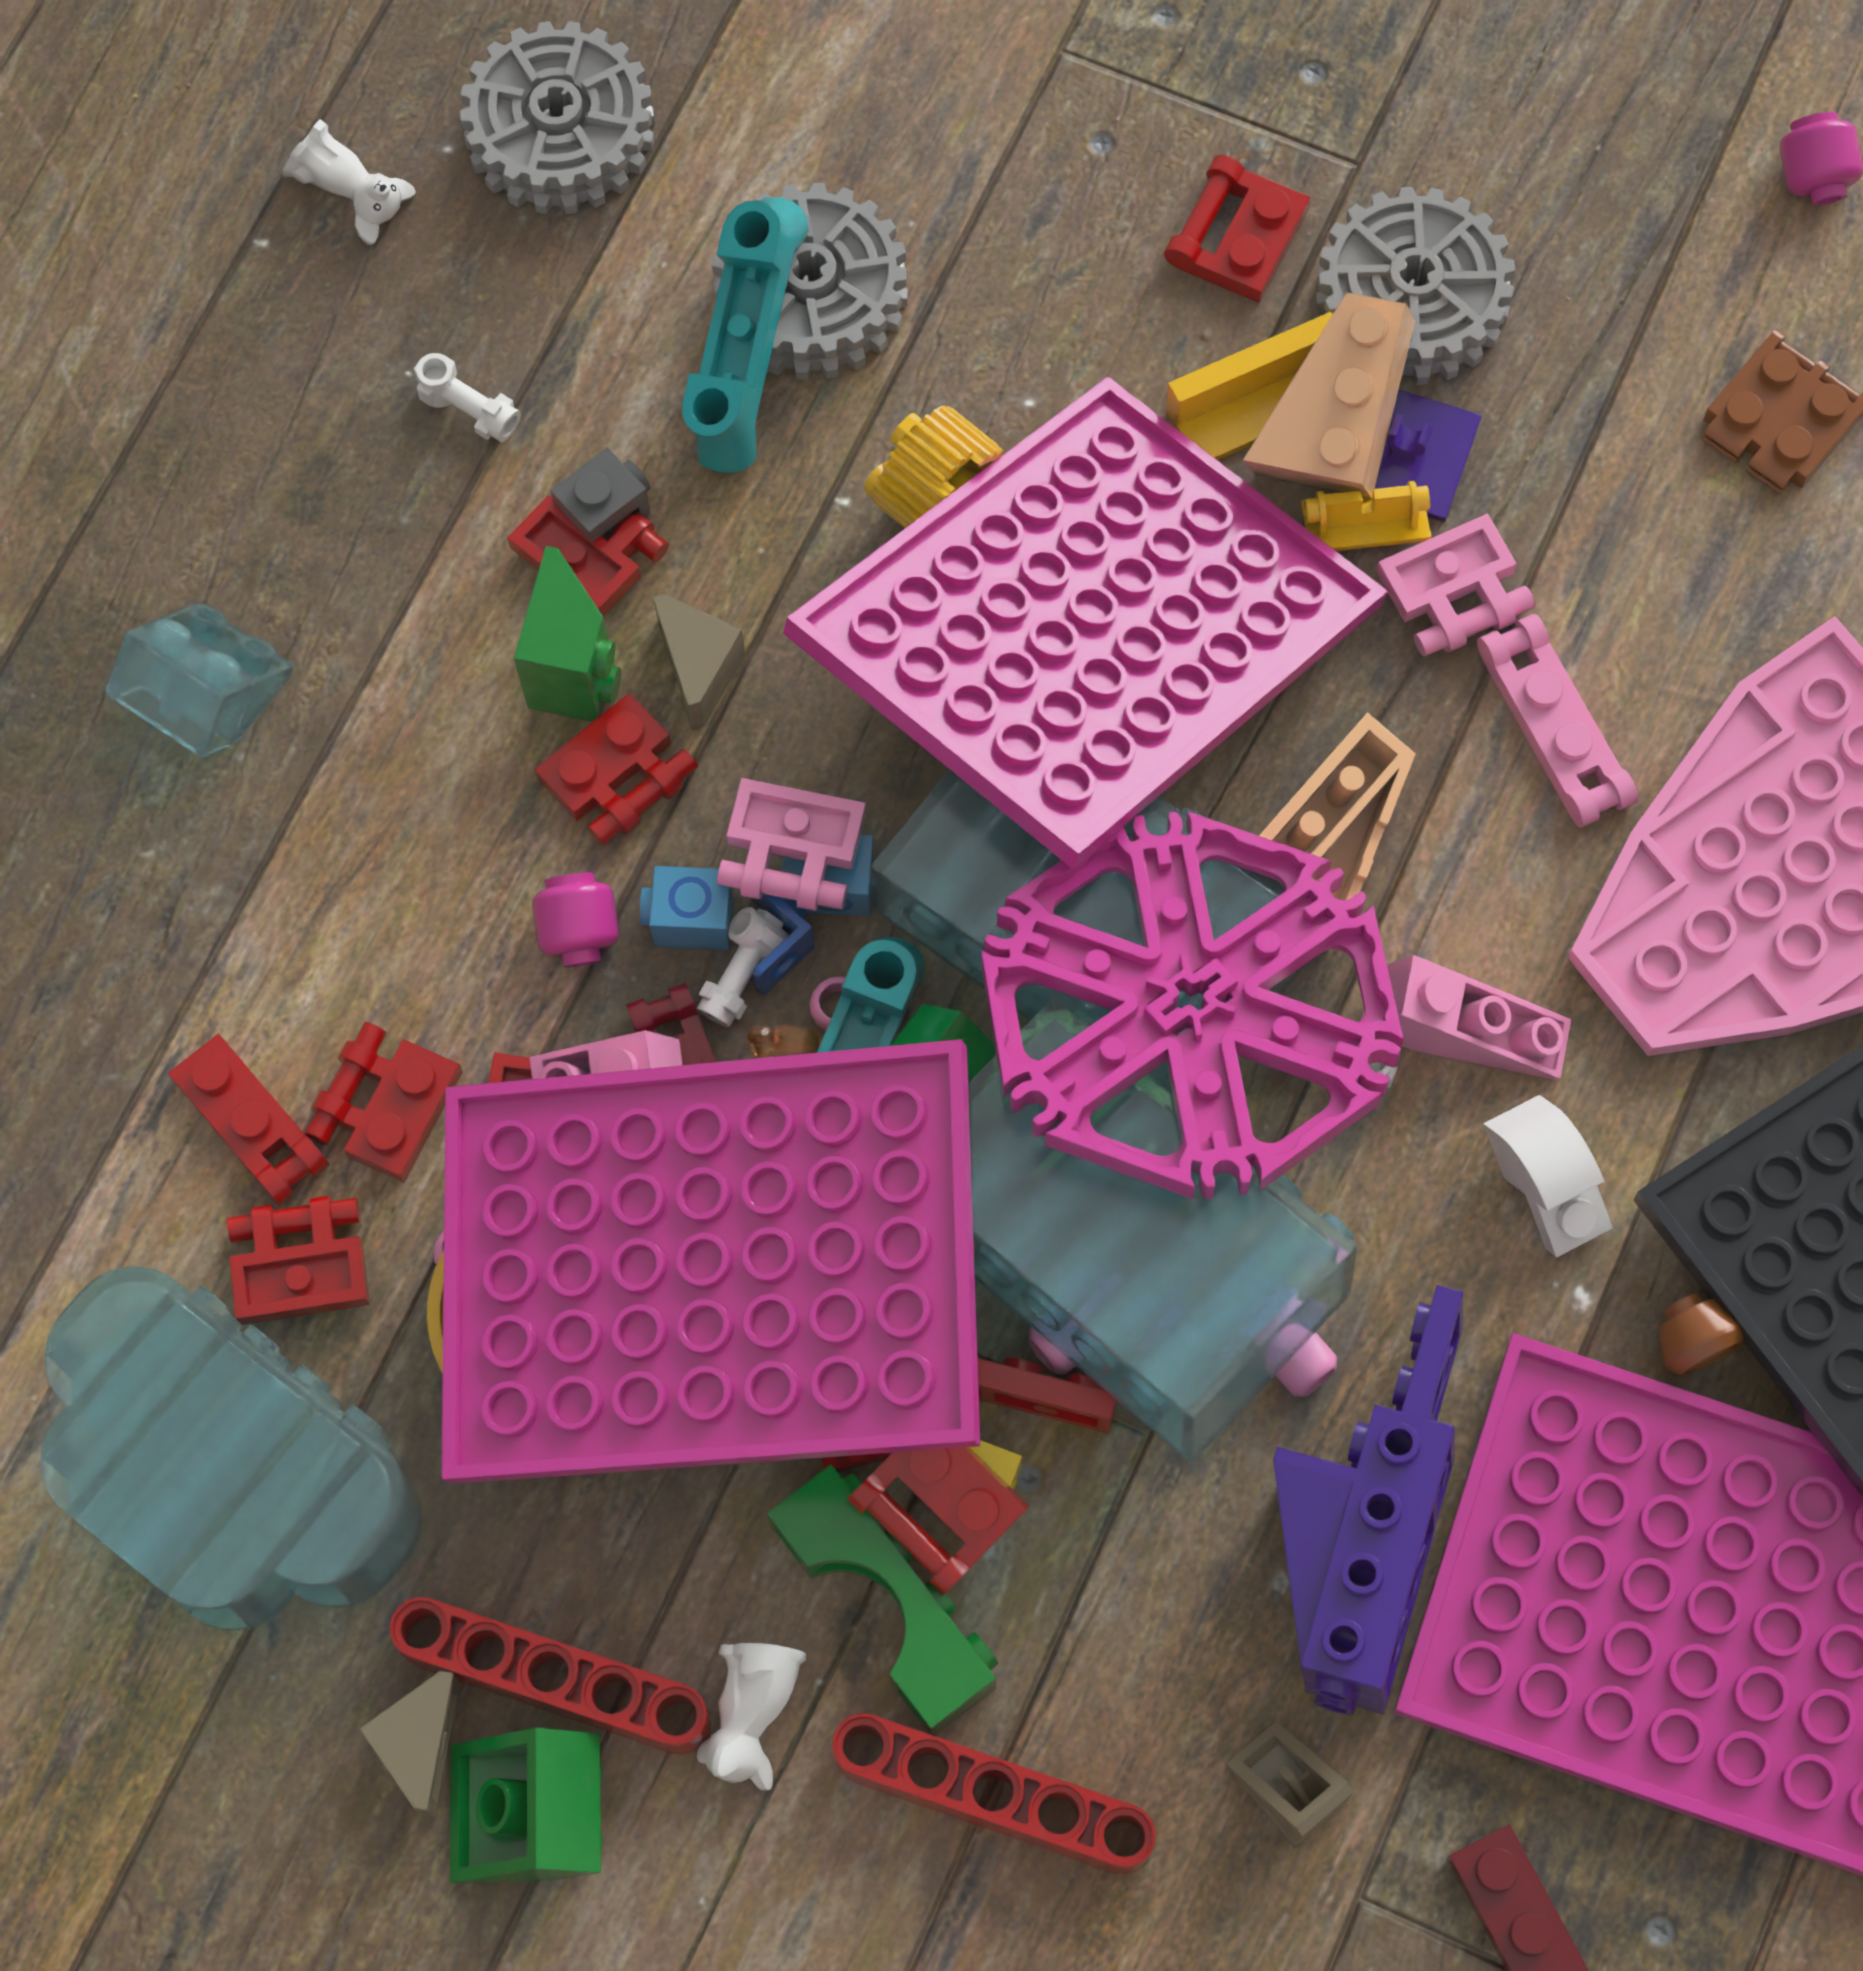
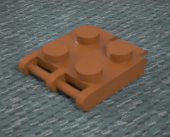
(1783, 414)

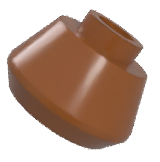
(1697, 1335)

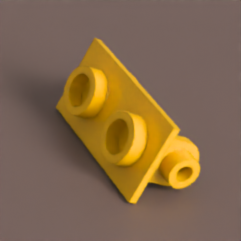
(1359, 522)

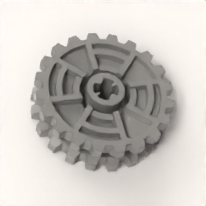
(557, 117)
(1441, 250)
(853, 288)

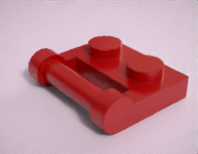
(1255, 237)
(958, 1490)

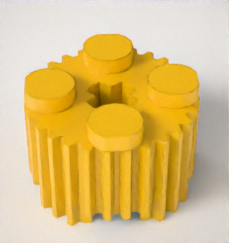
(929, 463)

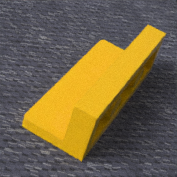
(1234, 397)

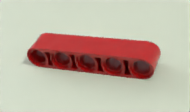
(527, 1652)
(968, 1768)

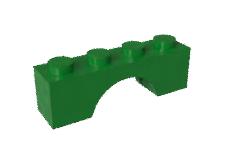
(938, 1667)

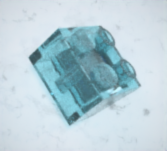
(197, 677)

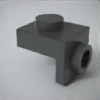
(602, 494)

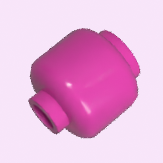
(1821, 158)
(575, 918)

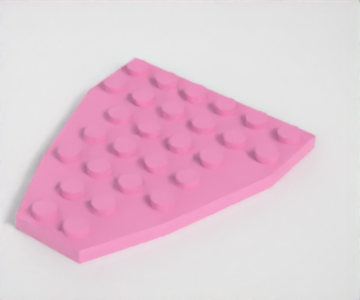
(1746, 869)

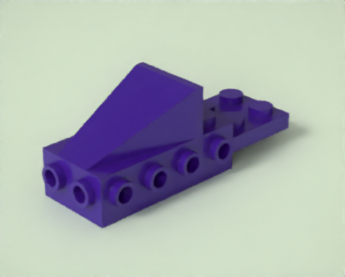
(1366, 1529)

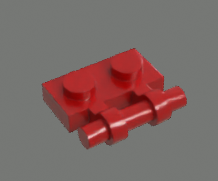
(600, 565)
(605, 757)
(400, 1110)
(298, 1278)

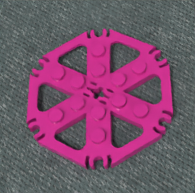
(1179, 956)

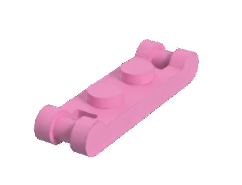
(1556, 721)

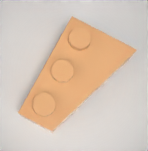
(1340, 402)
(1347, 803)

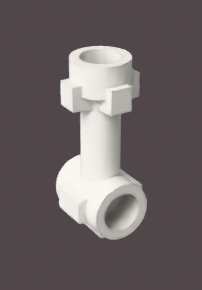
(441, 388)
(758, 936)

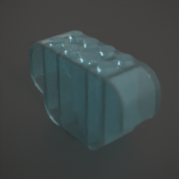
(215, 1458)

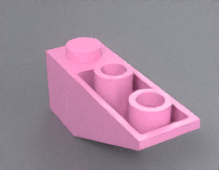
(1475, 1022)

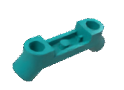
(727, 392)
(875, 996)

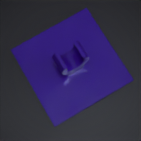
(1428, 446)

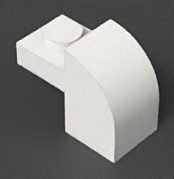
(1554, 1169)

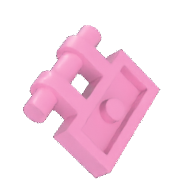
(1446, 569)
(795, 826)

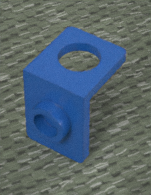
(793, 948)

